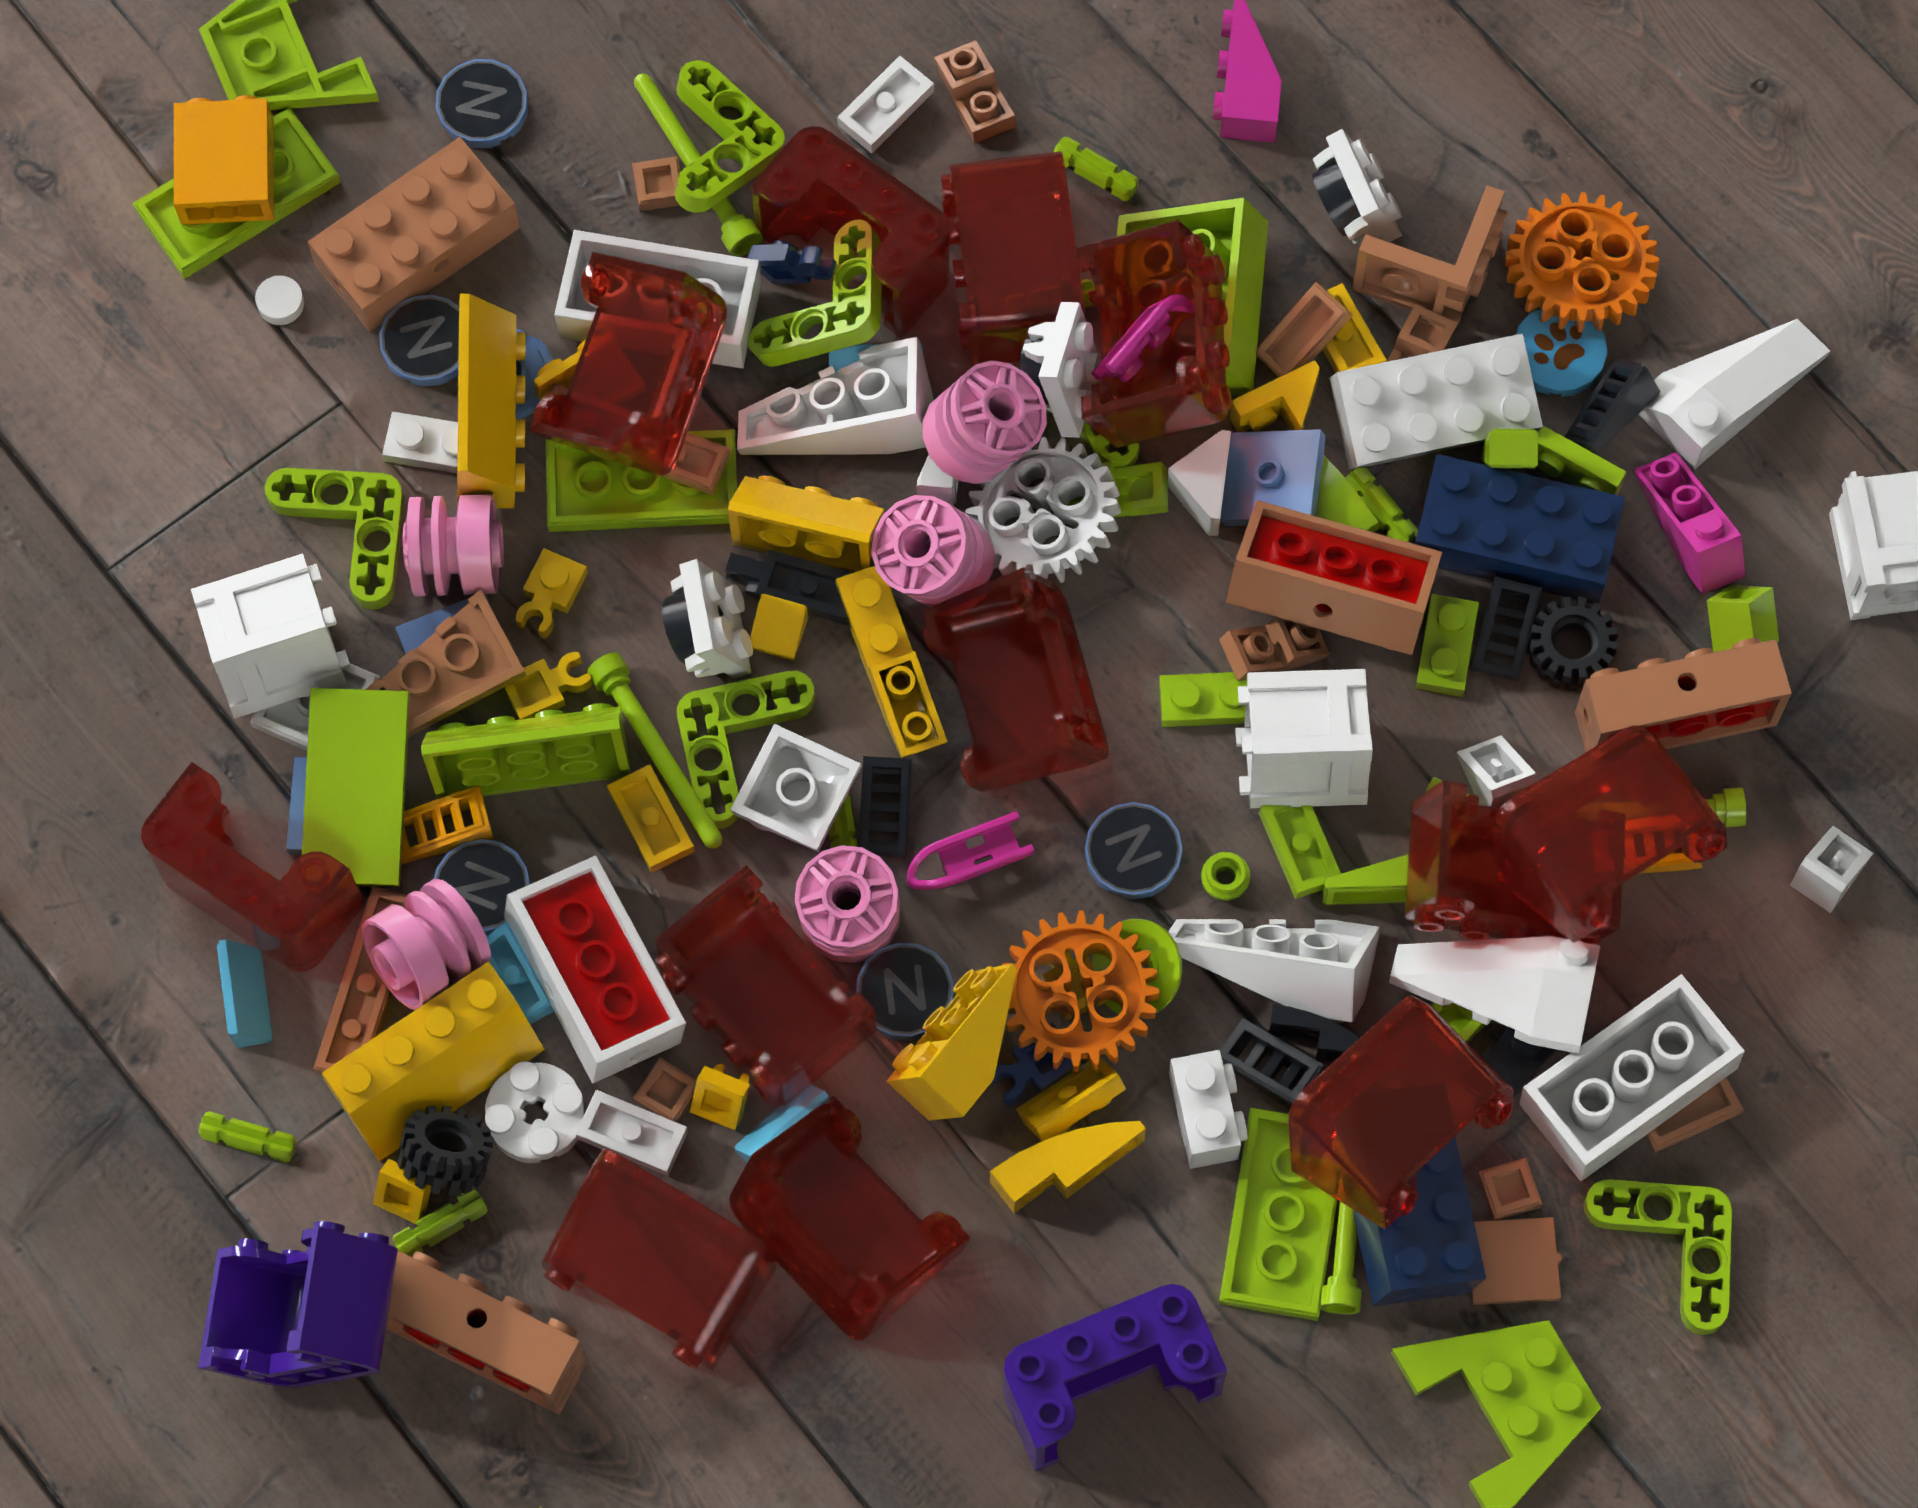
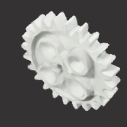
(1065, 478)

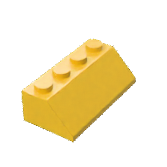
(488, 402)
(433, 1058)

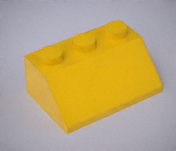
(803, 523)

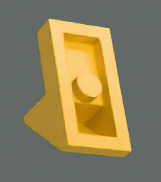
(1285, 396)

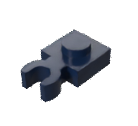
(788, 265)
(1029, 1071)

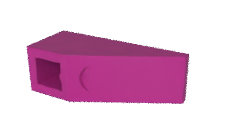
(1252, 82)
(1693, 523)

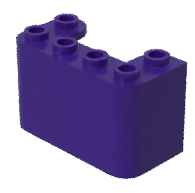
(300, 1312)
(1081, 1358)

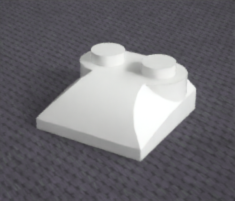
(795, 788)

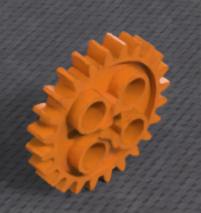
(1581, 261)
(1120, 982)

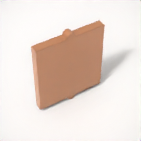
(1518, 1261)

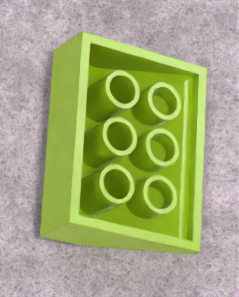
(1240, 238)
(528, 752)

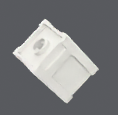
(1878, 543)
(269, 635)
(1305, 738)

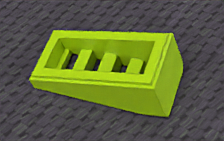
(1510, 448)
(1369, 885)

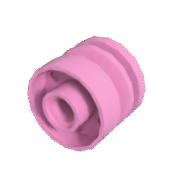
(984, 422)
(453, 545)
(931, 550)
(844, 875)
(425, 943)

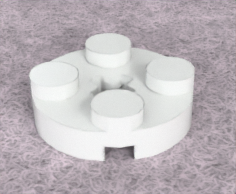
(526, 1085)

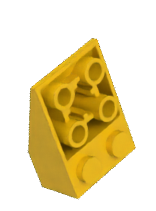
(960, 1046)

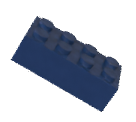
(1520, 528)
(1432, 1247)

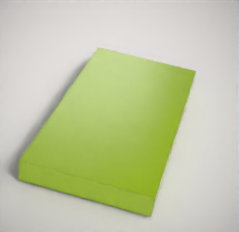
(299, 177)
(605, 495)
(357, 780)
(1277, 1228)

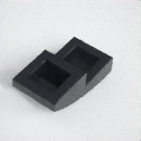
(1306, 1026)

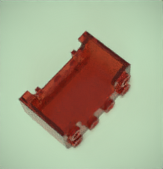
(828, 184)
(1012, 248)
(1186, 374)
(1456, 877)
(285, 919)
(761, 989)

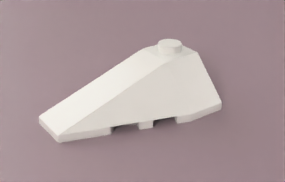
(1725, 390)
(849, 411)
(1301, 968)
(1523, 983)

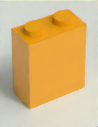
(223, 160)

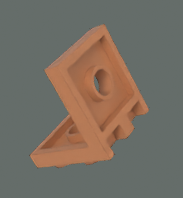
(1414, 278)

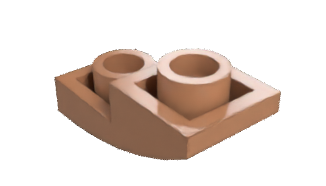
(975, 92)
(1272, 647)

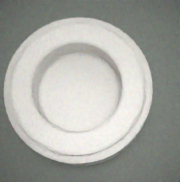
(279, 300)

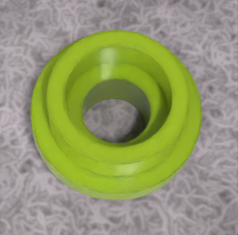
(1225, 862)

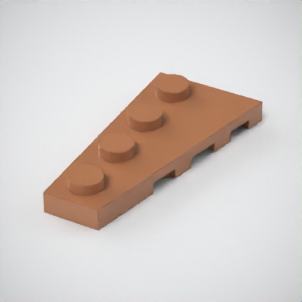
(454, 666)

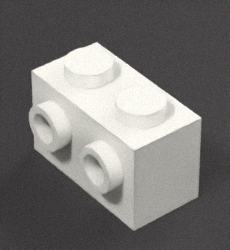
(1205, 1108)

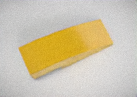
(1064, 1161)

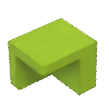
(1742, 614)

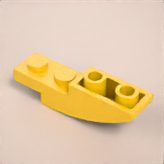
(890, 662)

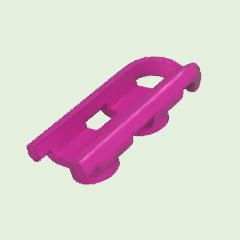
(1147, 330)
(959, 860)

